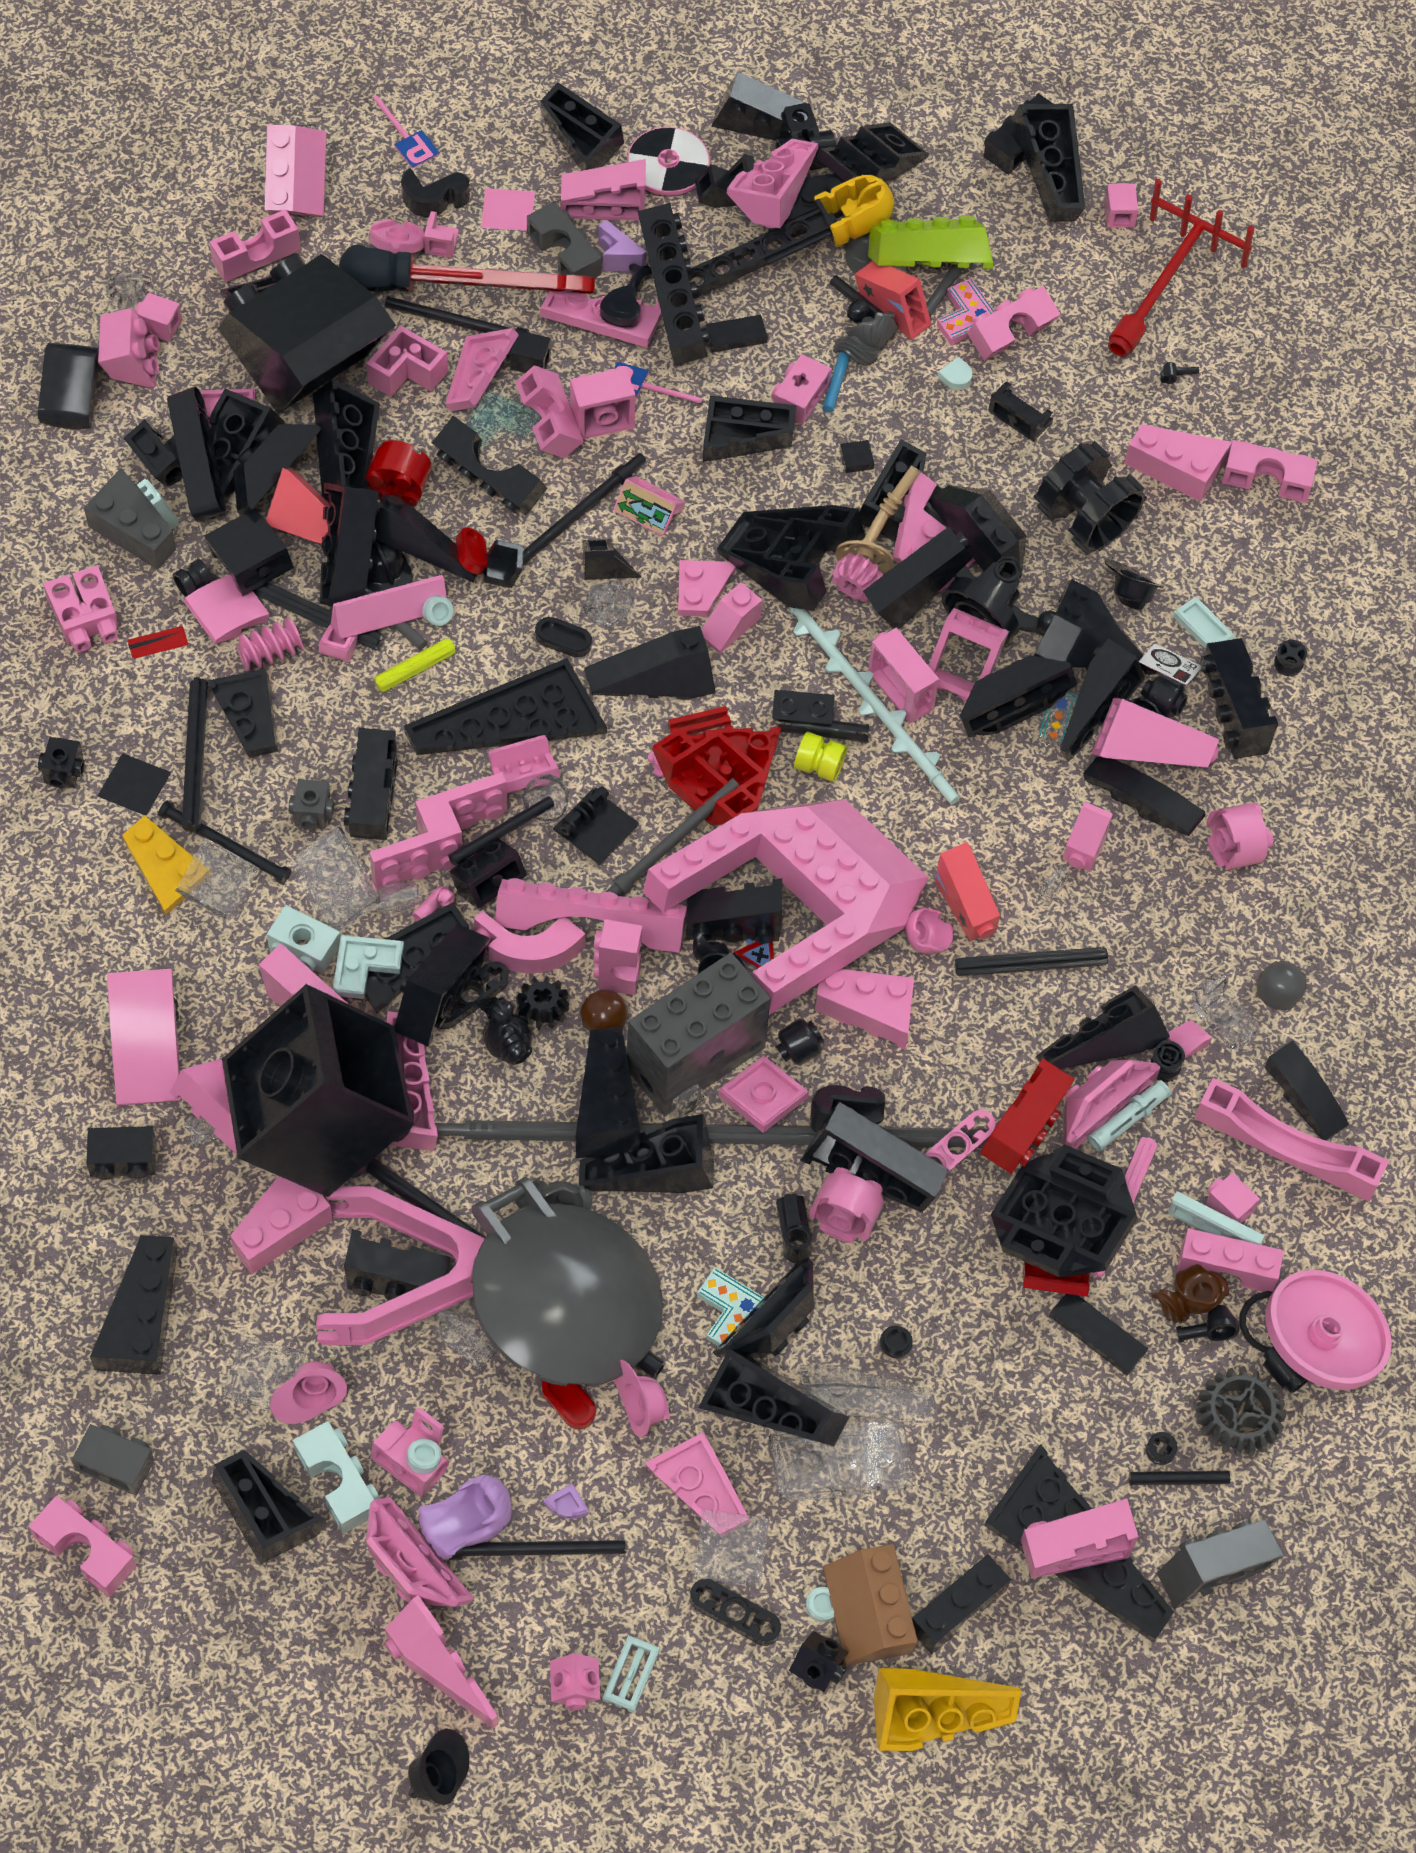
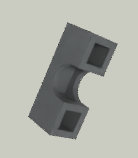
(554, 227)

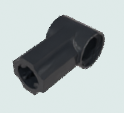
(794, 1227)

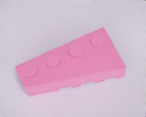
(423, 1132)

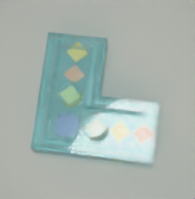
(500, 412)

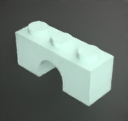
(325, 1451)

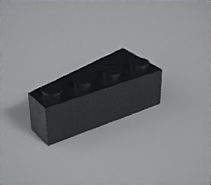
(1238, 699)

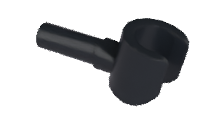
(1170, 372)

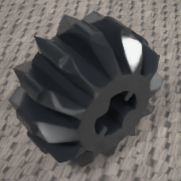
(542, 1012)

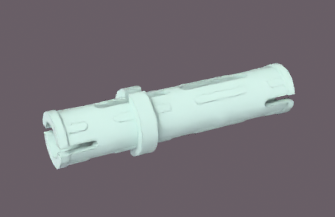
(1139, 1107)

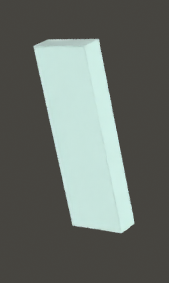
(1209, 1220)

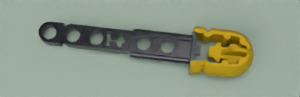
(862, 200)

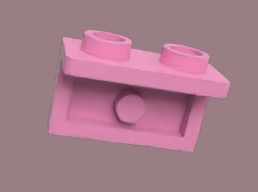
(523, 762)

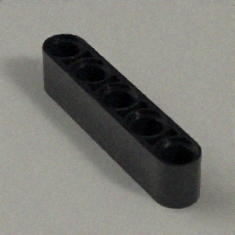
(196, 454)

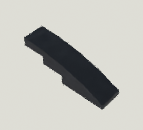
(1150, 797)

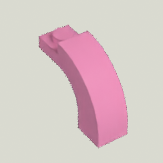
(532, 953)

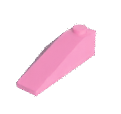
(773, 185)

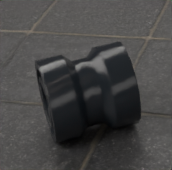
(192, 579)
(1169, 1067)

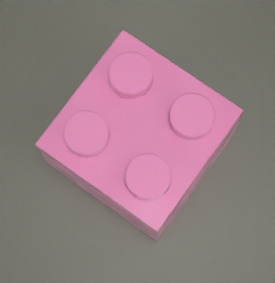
(603, 402)

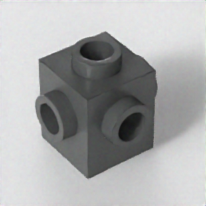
(311, 804)

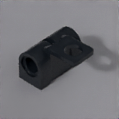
(807, 131)
(155, 453)

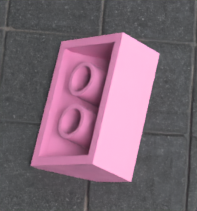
(295, 170)

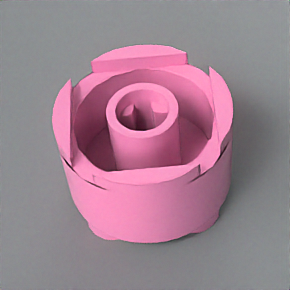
(1238, 836)
(847, 1206)

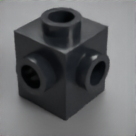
(61, 762)
(819, 1662)

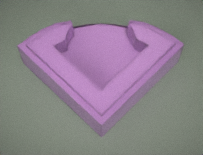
(566, 1503)

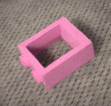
(973, 630)
(903, 674)

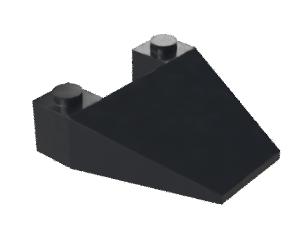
(784, 548)

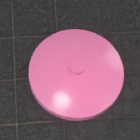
(1328, 1329)

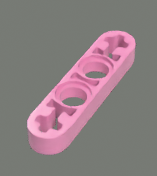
(940, 1150)

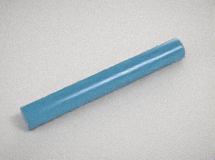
(835, 383)

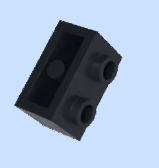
(481, 874)
(121, 1152)

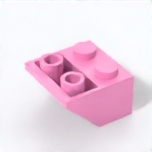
(128, 348)

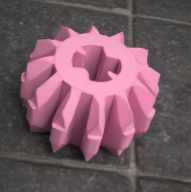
(854, 575)

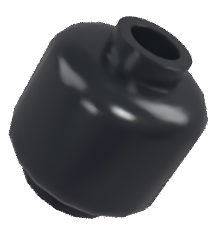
(1166, 694)
(799, 1042)

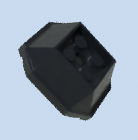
(1060, 1188)

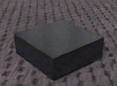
(856, 456)

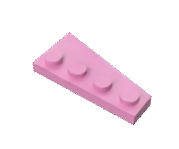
(584, 313)

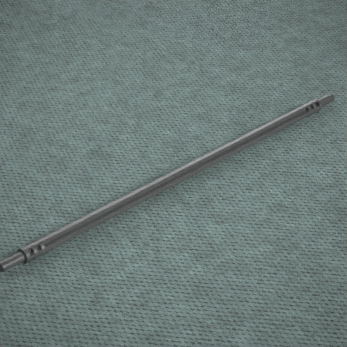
(717, 1133)

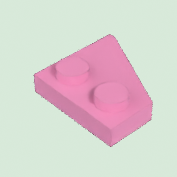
(701, 585)

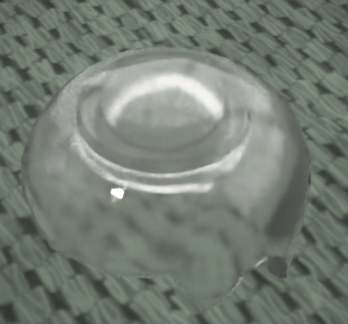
(545, 786)

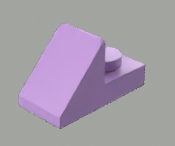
(618, 248)

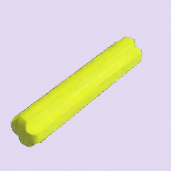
(414, 665)

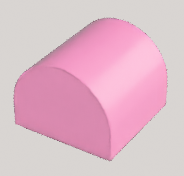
(336, 647)

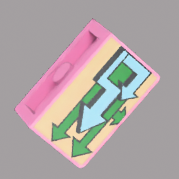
(648, 504)

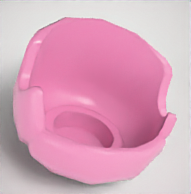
(928, 932)

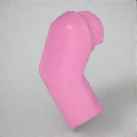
(439, 897)

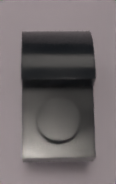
(714, 181)

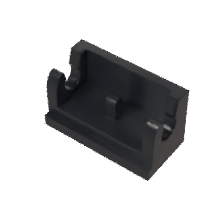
(1018, 413)

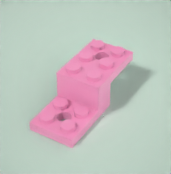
(439, 830)

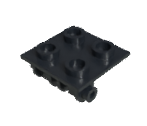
(596, 825)

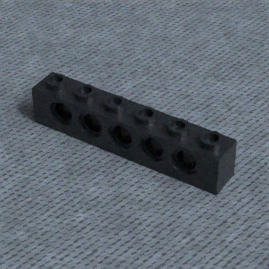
(683, 344)

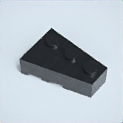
(755, 109)
(581, 128)
(736, 914)

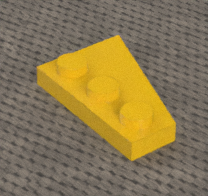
(159, 859)

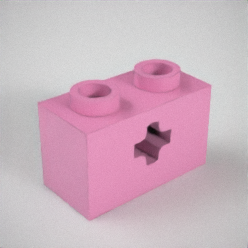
(803, 386)

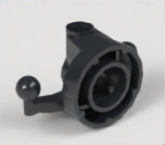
(993, 598)

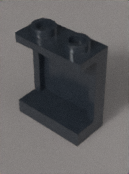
(249, 551)

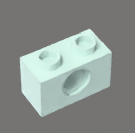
(295, 926)

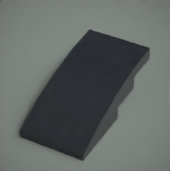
(873, 151)

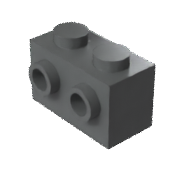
(113, 1458)

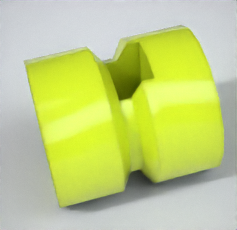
(820, 757)

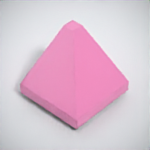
(1190, 1037)

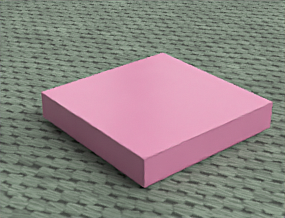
(763, 1094)

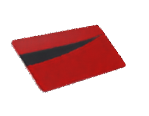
(157, 642)

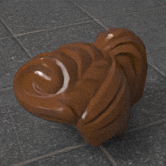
(1194, 1293)

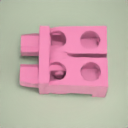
(84, 618)

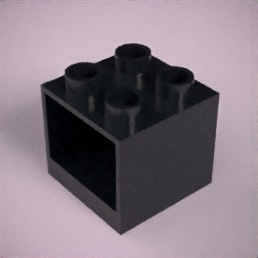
(317, 1091)

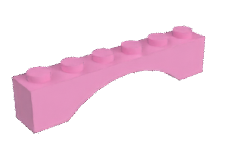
(528, 904)
(1338, 1164)

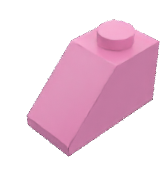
(732, 617)
(1087, 837)

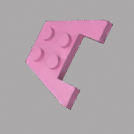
(917, 524)

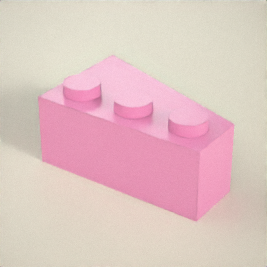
(605, 192)
(868, 1001)
(1080, 1540)

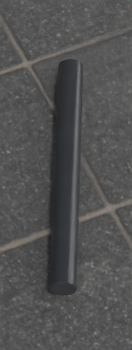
(501, 830)

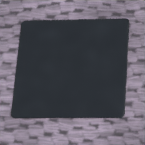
(134, 784)

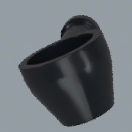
(1217, 1319)

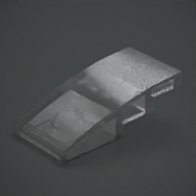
(861, 1462)

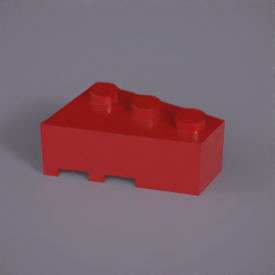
(1027, 1117)

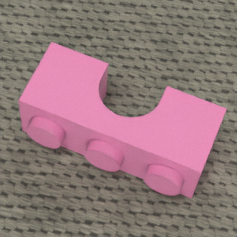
(273, 242)
(1032, 310)
(558, 429)
(1291, 470)
(618, 956)
(1252, 1263)
(64, 1525)

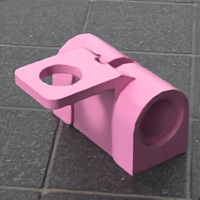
(392, 1447)

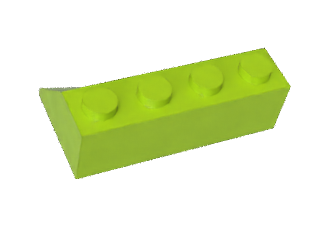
(930, 242)

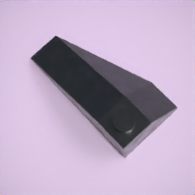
(1110, 675)

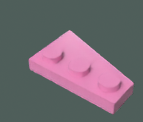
(696, 1476)

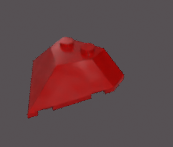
(705, 762)

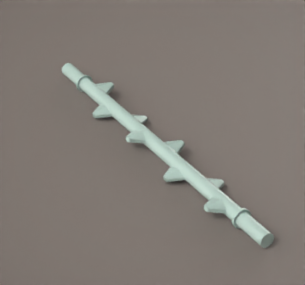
(871, 703)

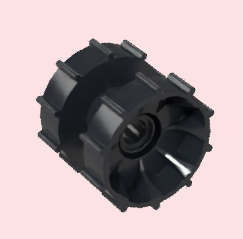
(1079, 486)

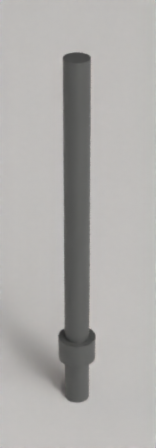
(624, 882)

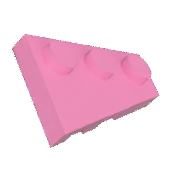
(477, 366)

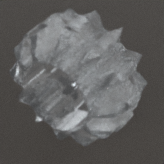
(128, 289)

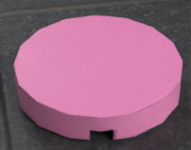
(396, 237)

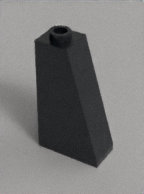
(919, 577)

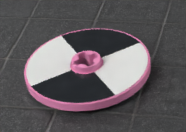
(688, 160)

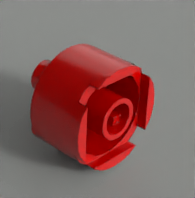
(399, 471)

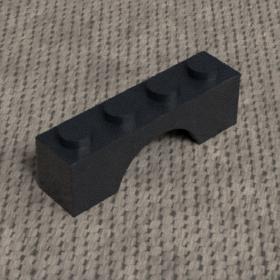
(515, 485)

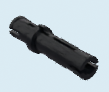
(837, 730)

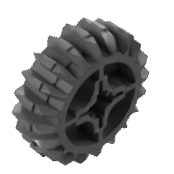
(1253, 1417)

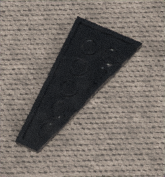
(531, 706)
(1117, 1586)

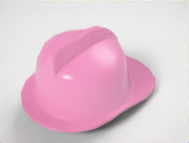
(308, 1393)
(642, 1399)

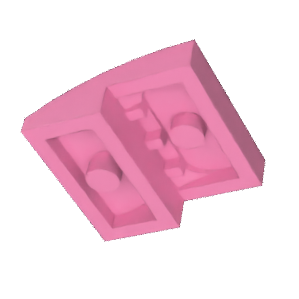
(224, 610)

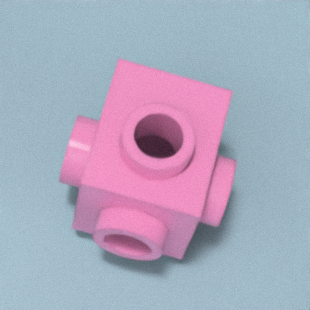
(575, 1681)

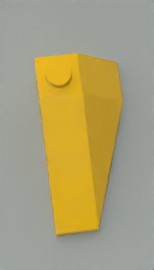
(927, 1705)

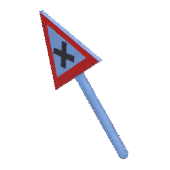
(756, 953)

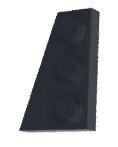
(248, 709)

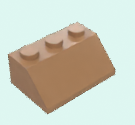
(870, 1605)

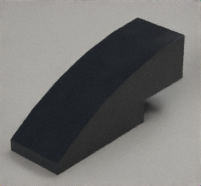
(1306, 1091)

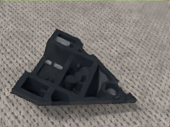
(1080, 627)

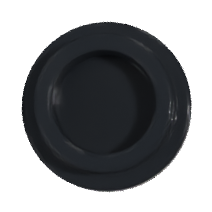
(896, 1342)

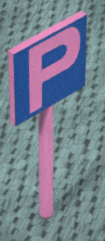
(414, 148)
(638, 377)

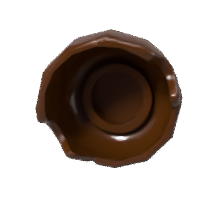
(604, 1010)

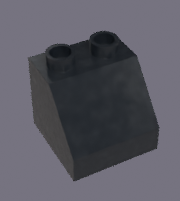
(303, 328)

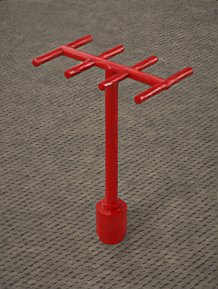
(1132, 327)

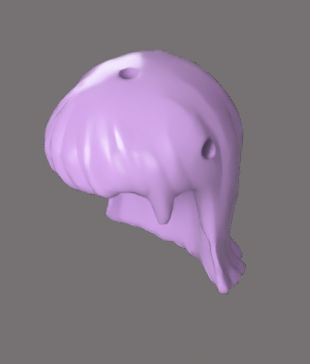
(468, 1517)

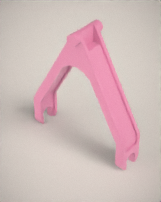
(419, 1302)

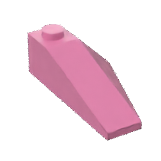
(421, 1646)

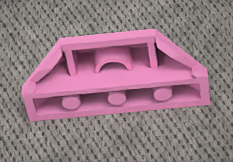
(1103, 1097)
(409, 1560)

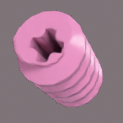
(268, 644)

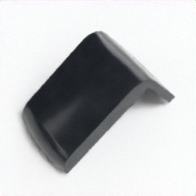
(68, 386)

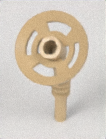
(867, 546)

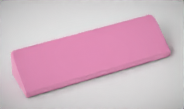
(384, 607)

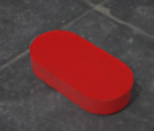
(471, 550)
(570, 1404)

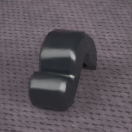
(436, 195)
(868, 1103)

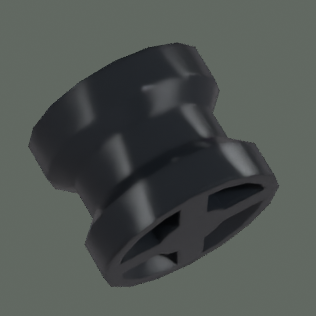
(1290, 650)

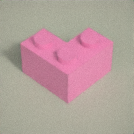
(404, 358)

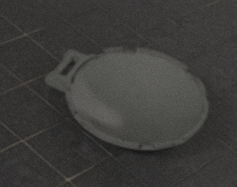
(563, 1289)

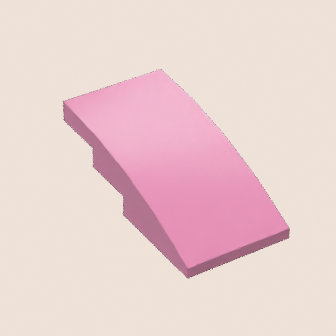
(143, 1036)

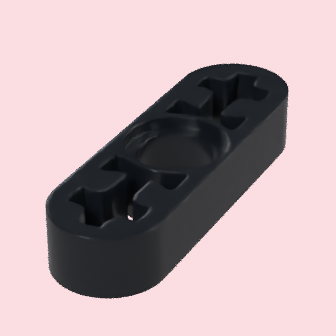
(492, 989)
(762, 1615)

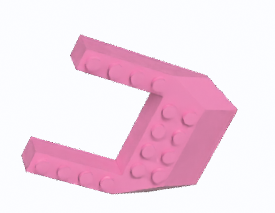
(828, 861)

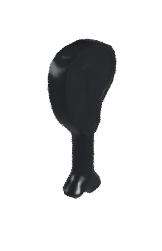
(620, 304)

